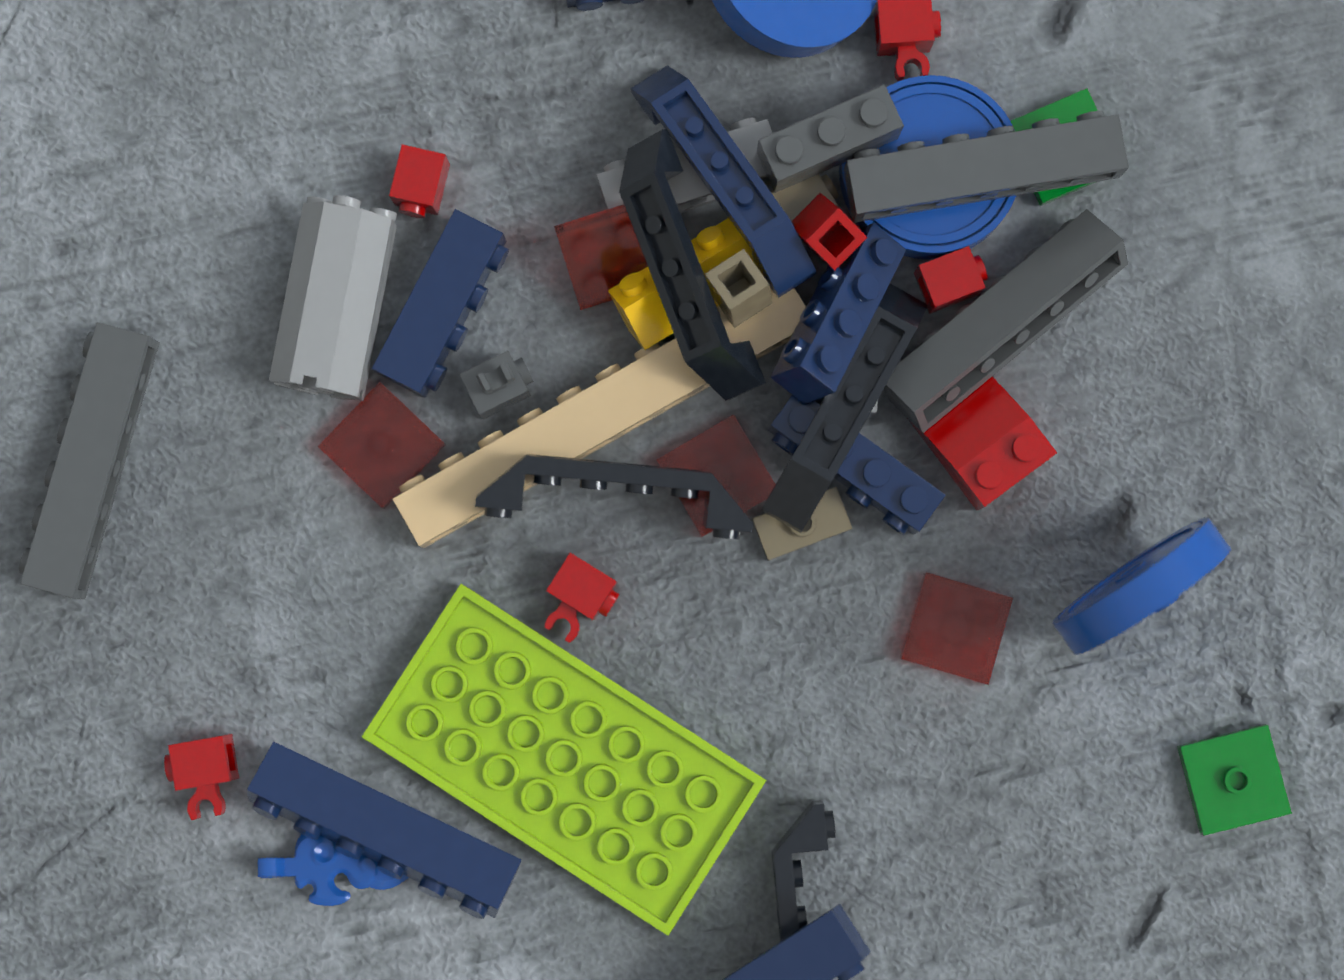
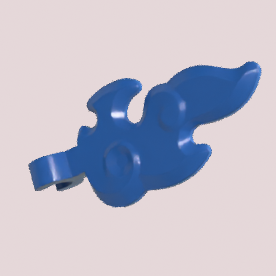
(319, 863)

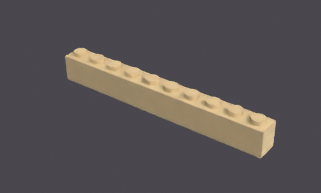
(580, 422)

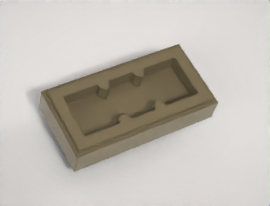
(826, 521)

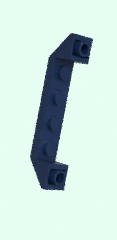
(728, 176)

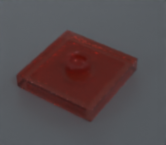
(381, 445)

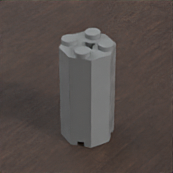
(333, 298)

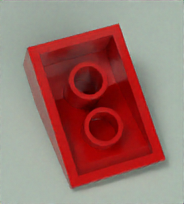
(987, 443)

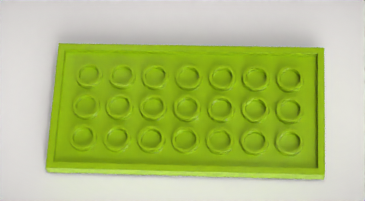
(564, 759)

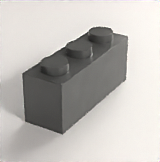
(829, 138)

